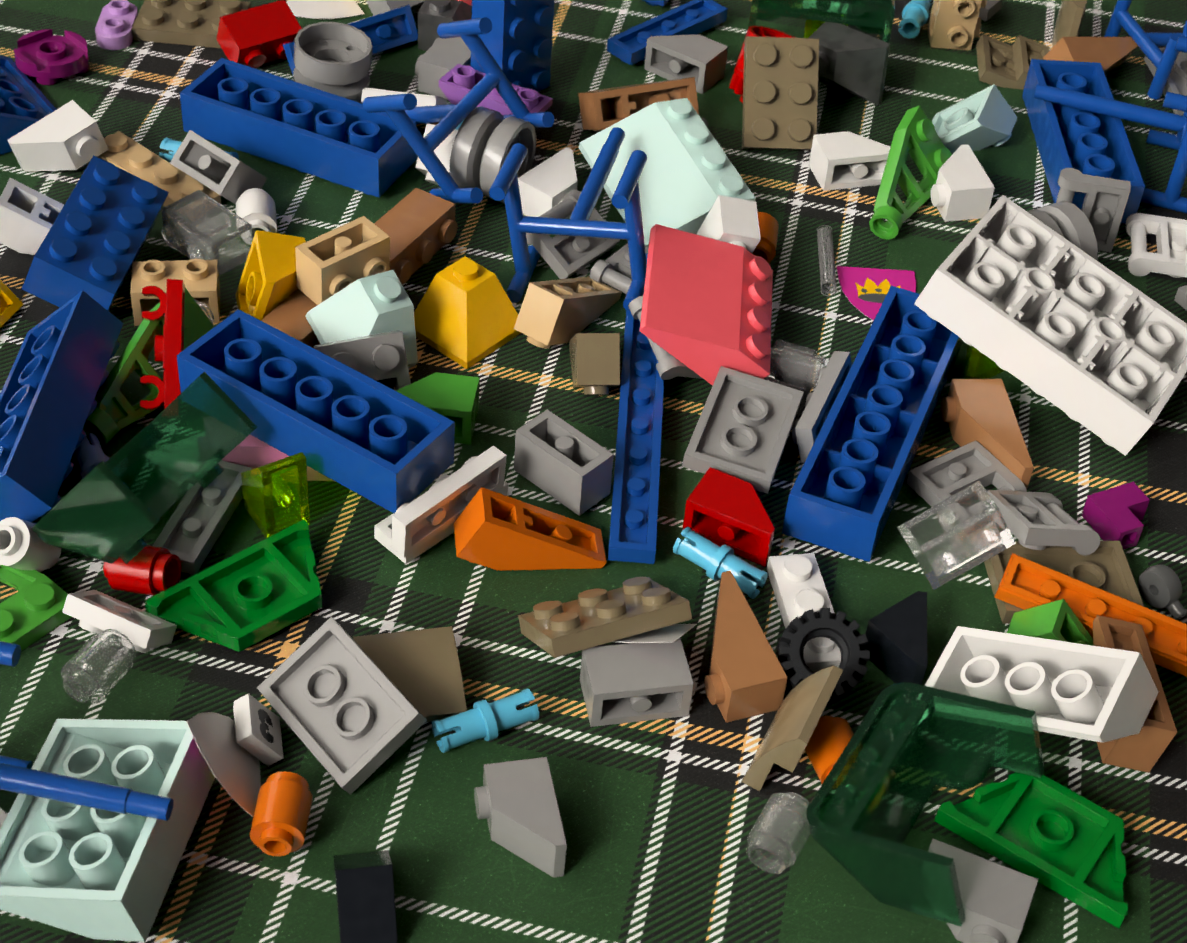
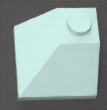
(976, 121)
(367, 308)

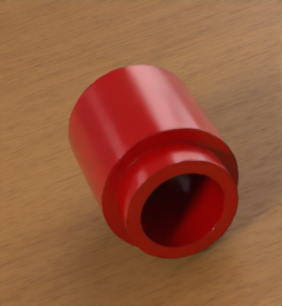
(147, 573)

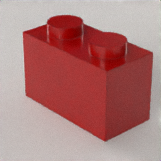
(258, 33)

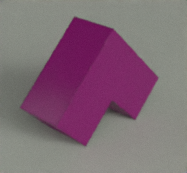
(1117, 513)

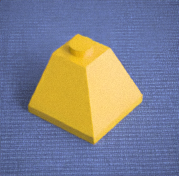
(268, 273)
(465, 313)

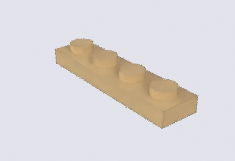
(145, 164)

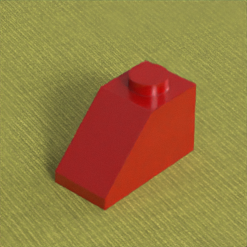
(730, 514)

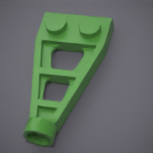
(919, 139)
(112, 408)
(33, 609)

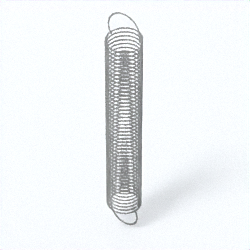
(831, 263)

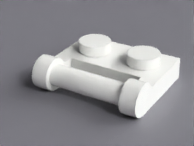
(1171, 245)

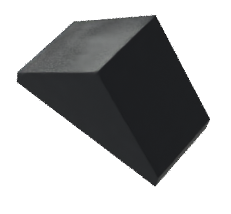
(900, 639)
(365, 898)

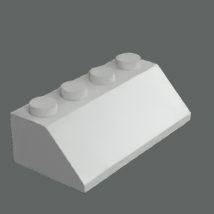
(1070, 685)

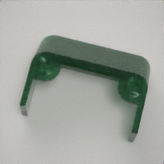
(867, 15)
(147, 476)
(888, 773)

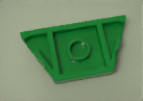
(246, 593)
(1050, 837)

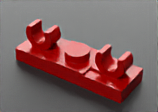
(166, 345)

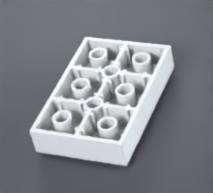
(1060, 323)

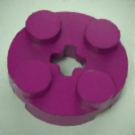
(51, 56)

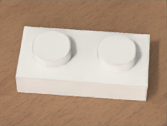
(104, 612)

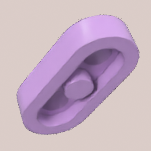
(115, 25)

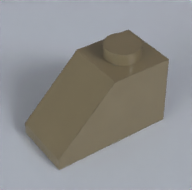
(595, 362)

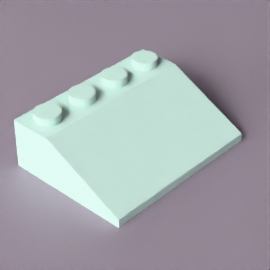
(682, 166)
(97, 866)

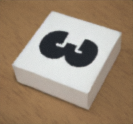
(258, 730)

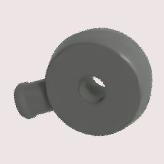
(1162, 589)

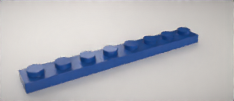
(637, 451)

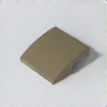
(1069, 19)
(1007, 64)
(422, 667)
(792, 726)

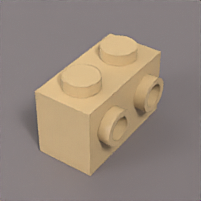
(955, 23)
(341, 258)
(199, 277)

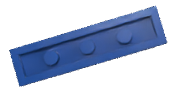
(683, 20)
(384, 30)

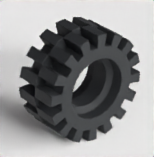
(830, 626)

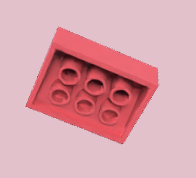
(708, 303)

